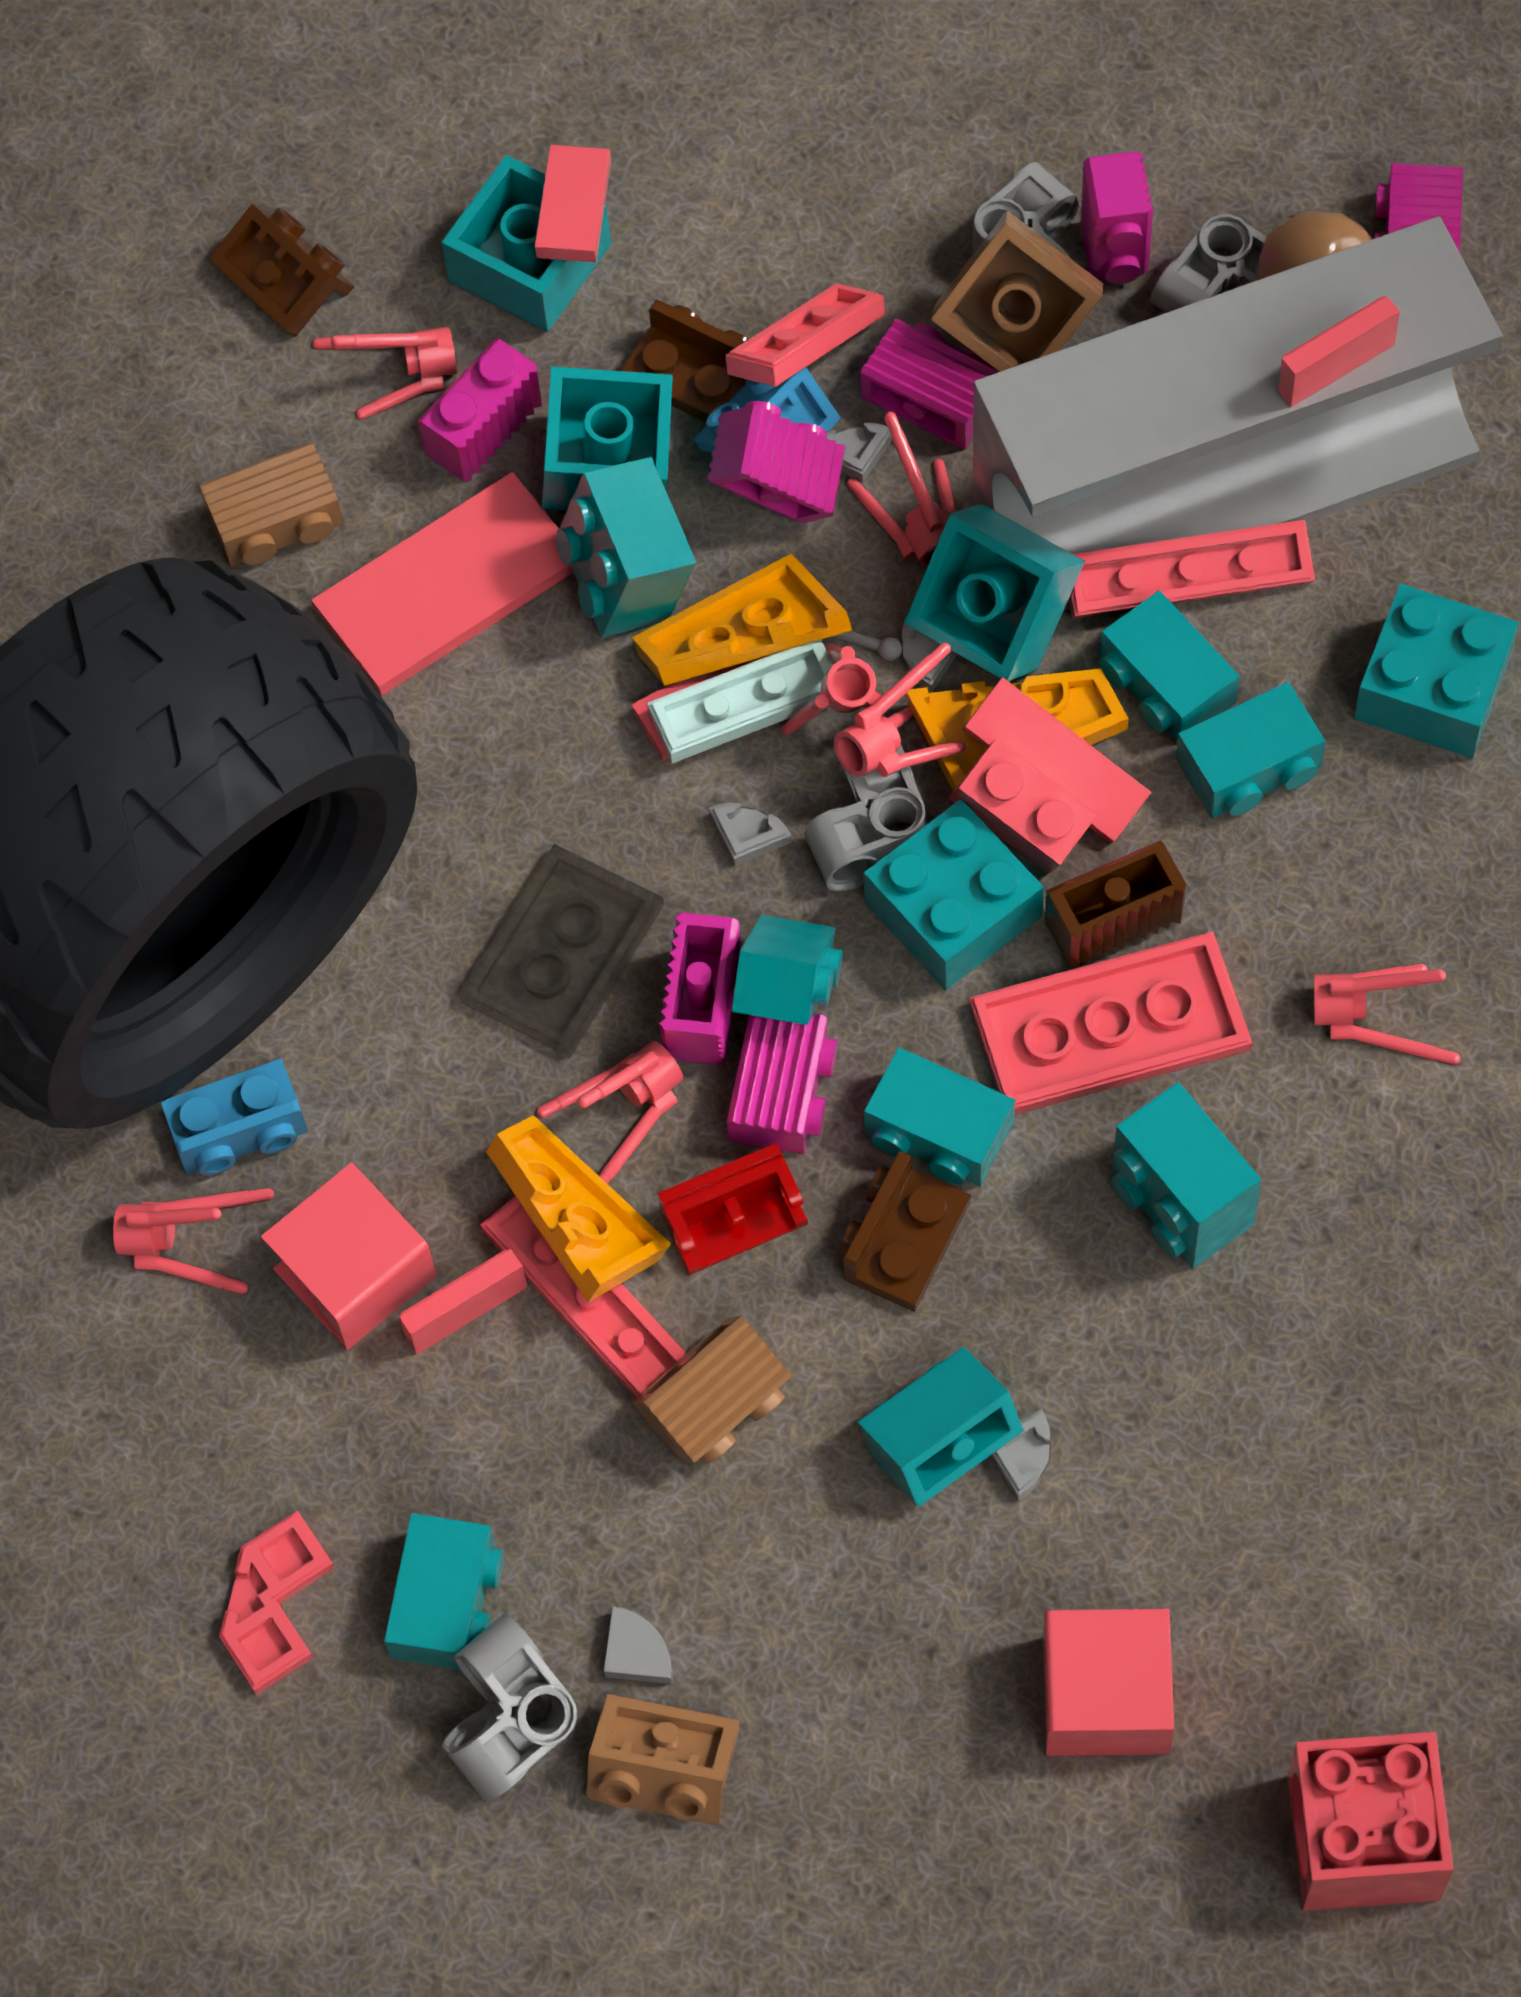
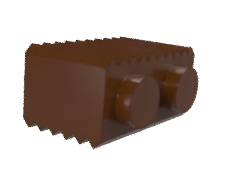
(1115, 904)

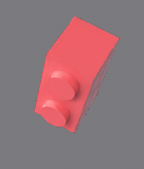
(1023, 806)

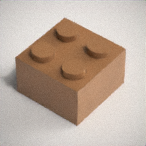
(1016, 297)

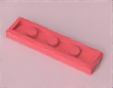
(1193, 568)
(610, 1325)

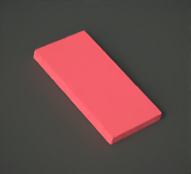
(444, 584)
(1111, 1023)

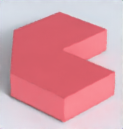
(267, 1574)

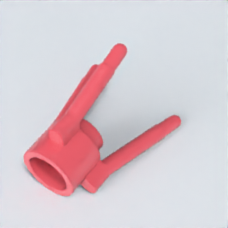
(424, 352)
(923, 522)
(843, 688)
(874, 738)
(1343, 998)
(642, 1079)
(150, 1227)

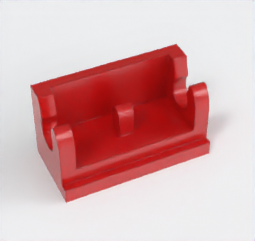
(732, 1208)

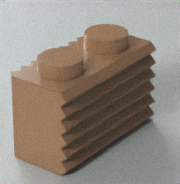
(272, 505)
(713, 1392)

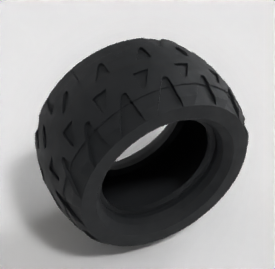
(179, 829)

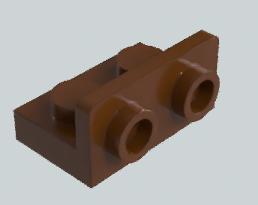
(279, 267)
(692, 353)
(902, 1233)

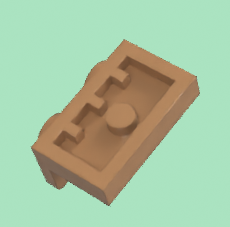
(661, 1759)

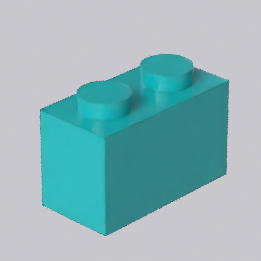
(1167, 666)
(1251, 751)
(786, 970)
(938, 1118)
(940, 1426)
(441, 1589)

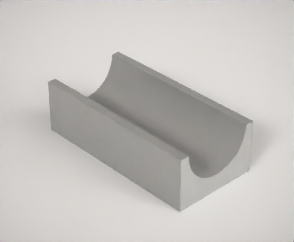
(1183, 416)

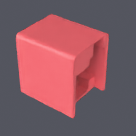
(350, 1256)
(1108, 1682)

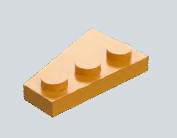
(745, 621)
(1076, 698)
(575, 1210)

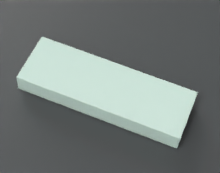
(739, 700)

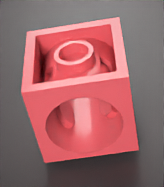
(1369, 1821)

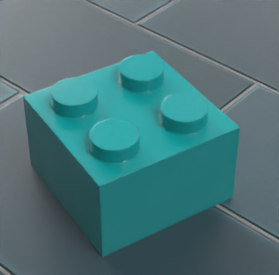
(495, 254)
(601, 423)
(625, 547)
(994, 592)
(1436, 670)
(953, 894)
(1184, 1176)

